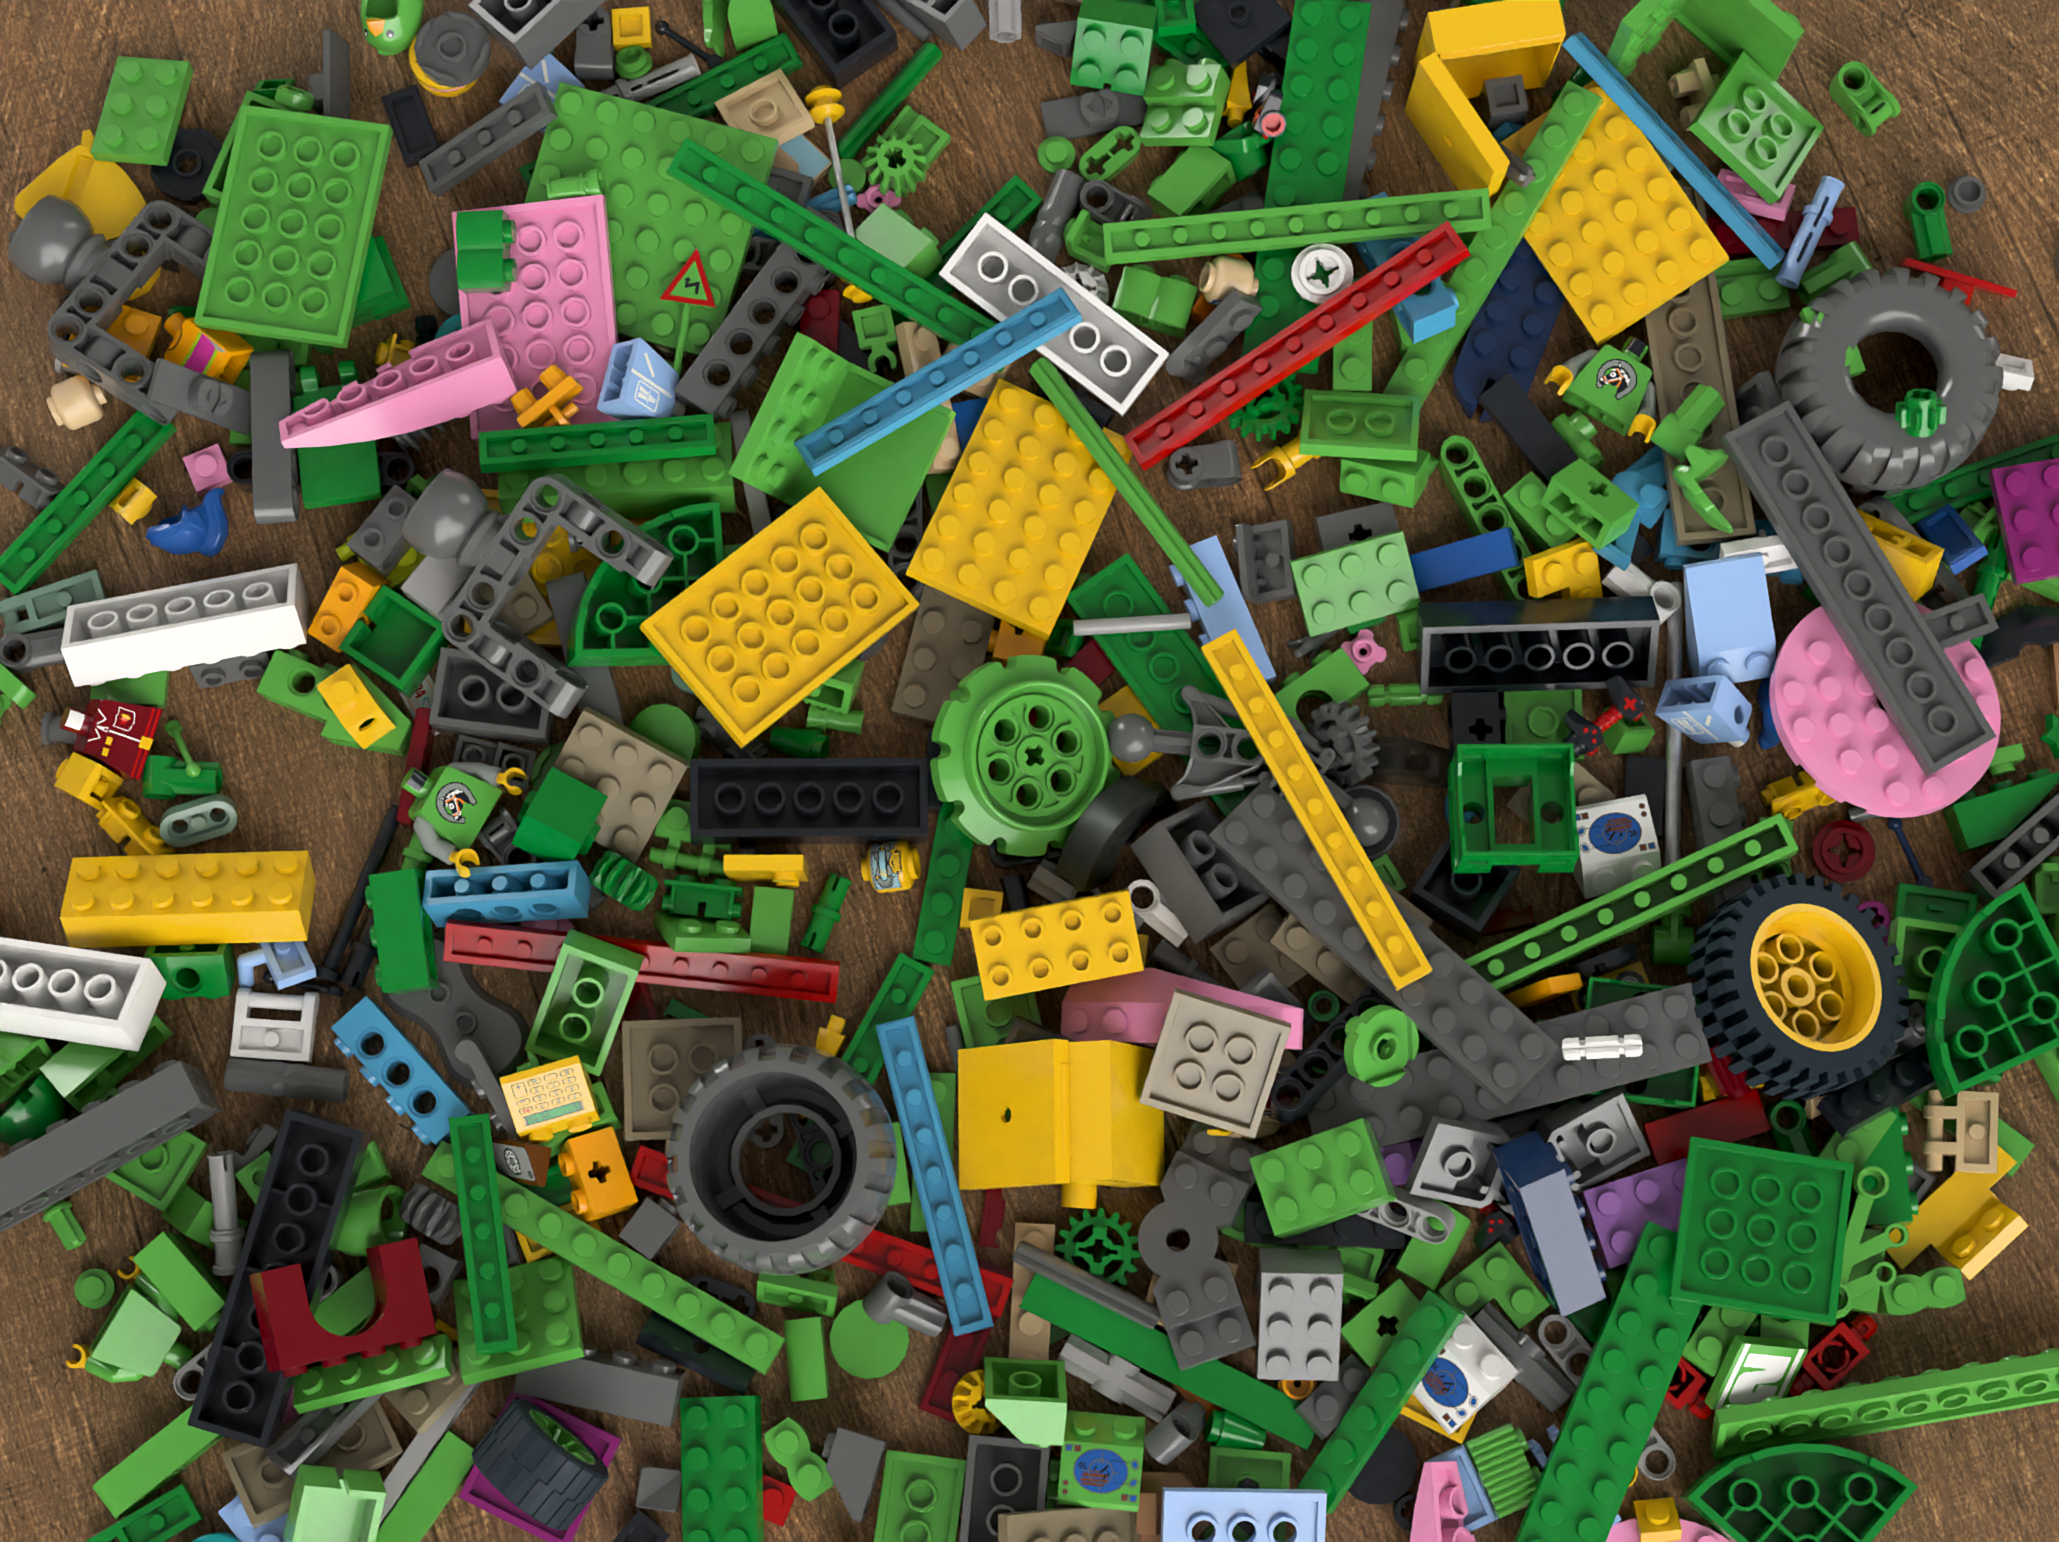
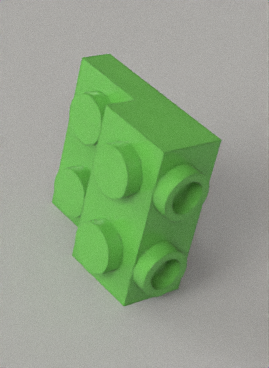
(1184, 103)

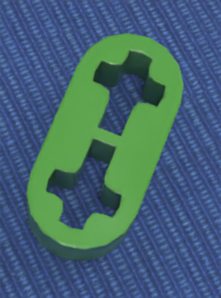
(1103, 150)
(15, 688)

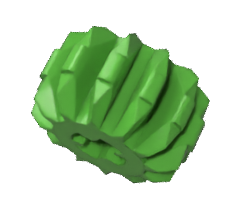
(893, 150)

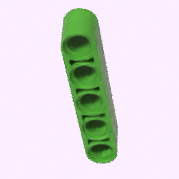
(1487, 505)

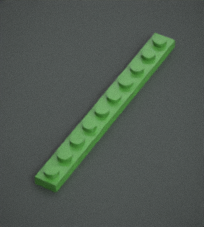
(1295, 226)
(1494, 247)
(622, 1268)

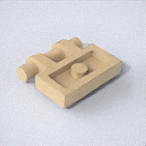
(1975, 1132)

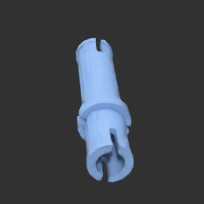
(1826, 194)

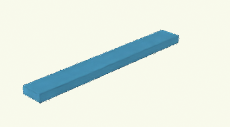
(1674, 149)
(938, 381)
(934, 1176)

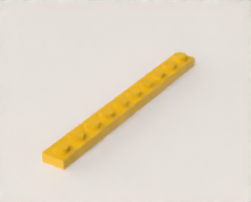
(1316, 810)

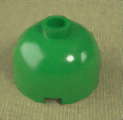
(31, 1111)

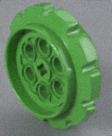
(965, 731)

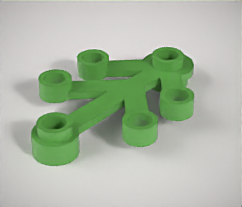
(1855, 1251)

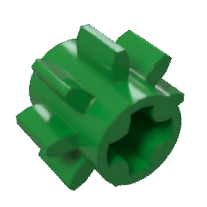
(1920, 412)

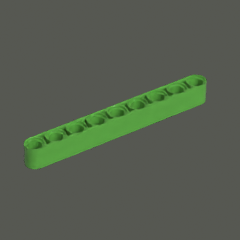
(182, 1444)

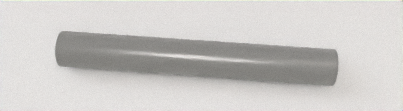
(1132, 624)

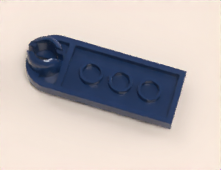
(1508, 330)

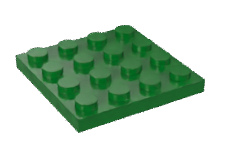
(1761, 1231)

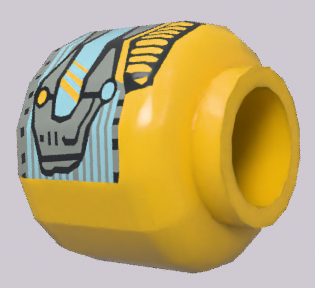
(891, 866)

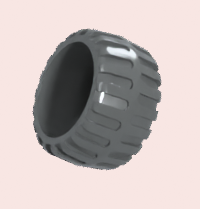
(1860, 440)
(709, 1147)

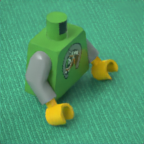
(1611, 387)
(454, 807)

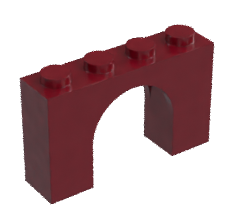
(296, 1339)

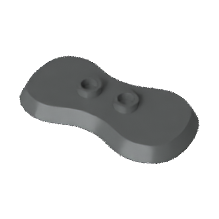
(464, 1009)

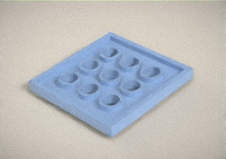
(1227, 1506)

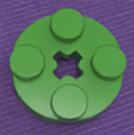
(1363, 1037)

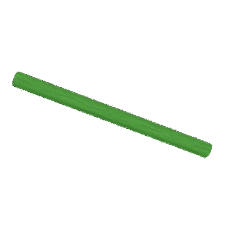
(1126, 482)

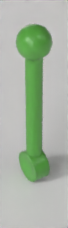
(174, 729)

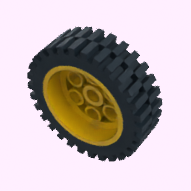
(1798, 987)

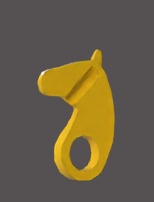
(96, 187)

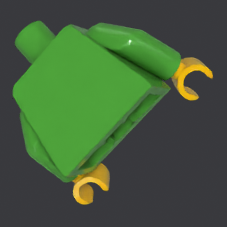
(135, 1335)

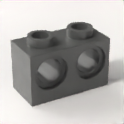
(380, 537)

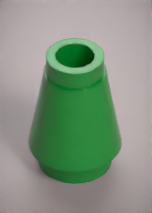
(800, 742)
(1232, 1431)

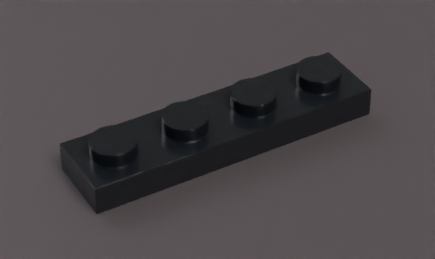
(1879, 1092)
(1347, 1232)

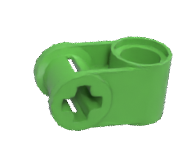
(1864, 100)

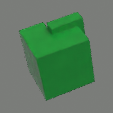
(380, 287)
(559, 818)

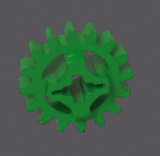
(1271, 411)
(1099, 1232)

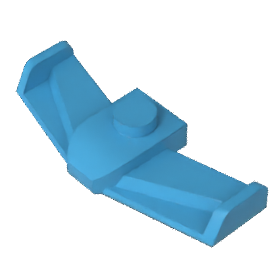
(1644, 484)

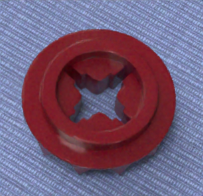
(1855, 839)

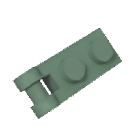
(49, 603)

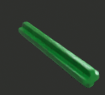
(888, 100)

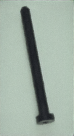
(328, 969)

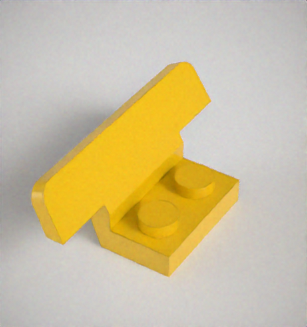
(1962, 1222)

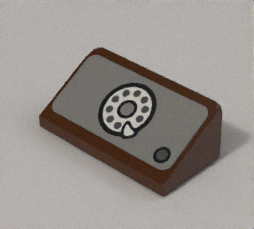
(522, 1161)

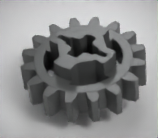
(1348, 739)

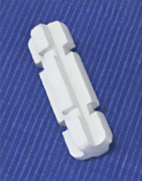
(1602, 1047)

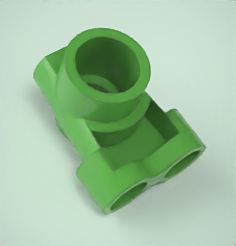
(1576, 433)

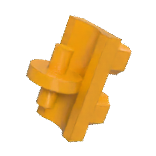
(561, 391)

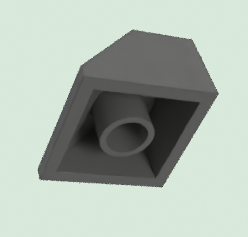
(854, 1467)

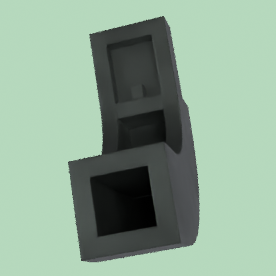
(1105, 827)

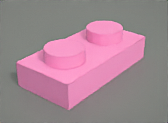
(1752, 200)

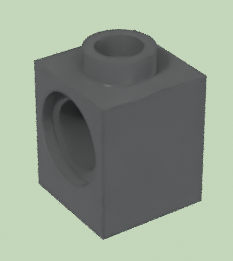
(1503, 101)
(652, 1227)
(446, 1266)

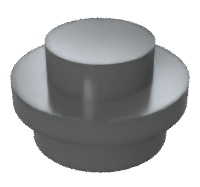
(1966, 194)

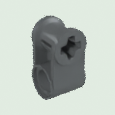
(595, 49)
(1118, 205)
(1210, 466)
(498, 837)

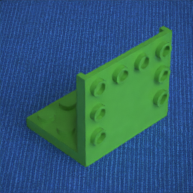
(1719, 25)
(868, 487)

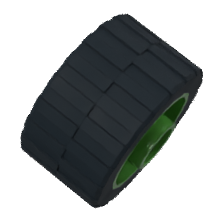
(540, 1464)

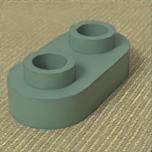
(200, 820)

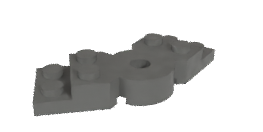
(1461, 1169)
(1194, 1288)

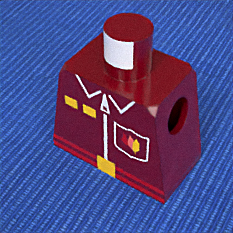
(113, 734)

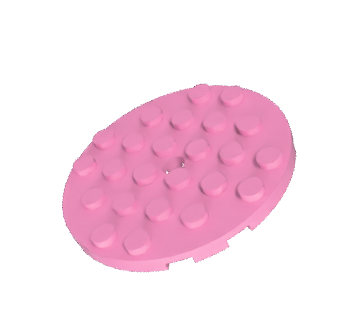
(1849, 743)

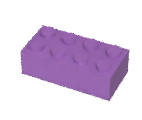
(1620, 1208)

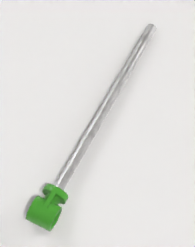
(1671, 940)

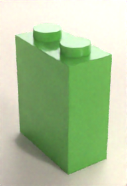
(184, 1280)

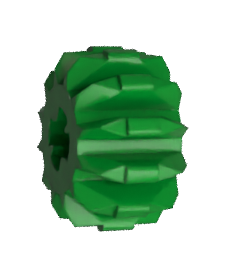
(623, 881)

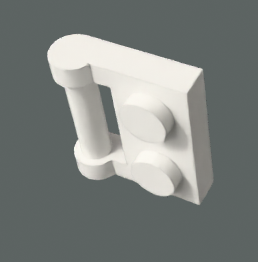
(274, 1038)

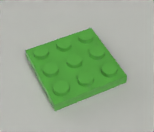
(1756, 127)
(543, 1316)

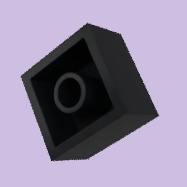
(1462, 900)

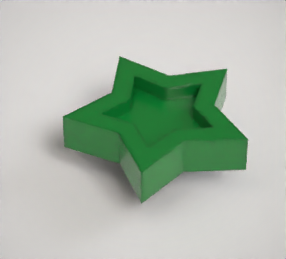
(2051, 734)

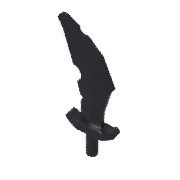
(2017, 629)

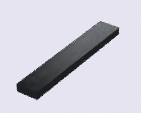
(1536, 438)

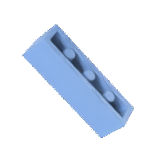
(1229, 612)

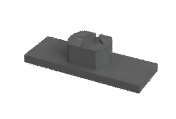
(333, 85)
(1092, 113)
(200, 396)

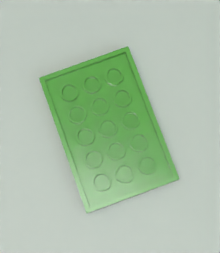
(294, 226)

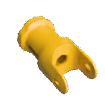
(1286, 459)

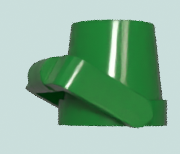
(1244, 150)

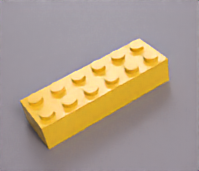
(188, 899)

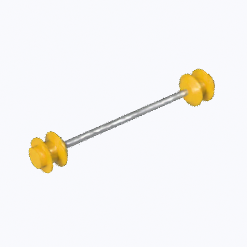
(826, 111)

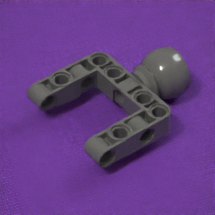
(60, 246)
(455, 522)

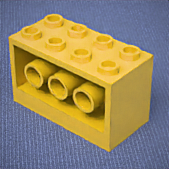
(1056, 944)

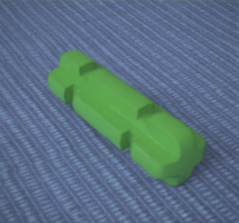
(1400, 695)

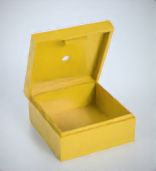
(1450, 66)
(1069, 1119)

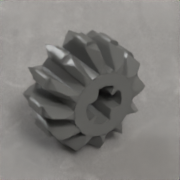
(431, 1214)

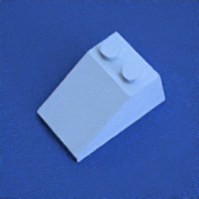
(1729, 619)

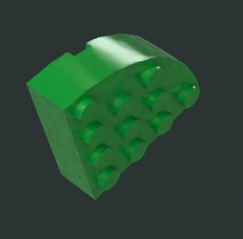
(616, 603)
(1993, 995)
(1799, 1494)

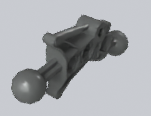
(1134, 738)

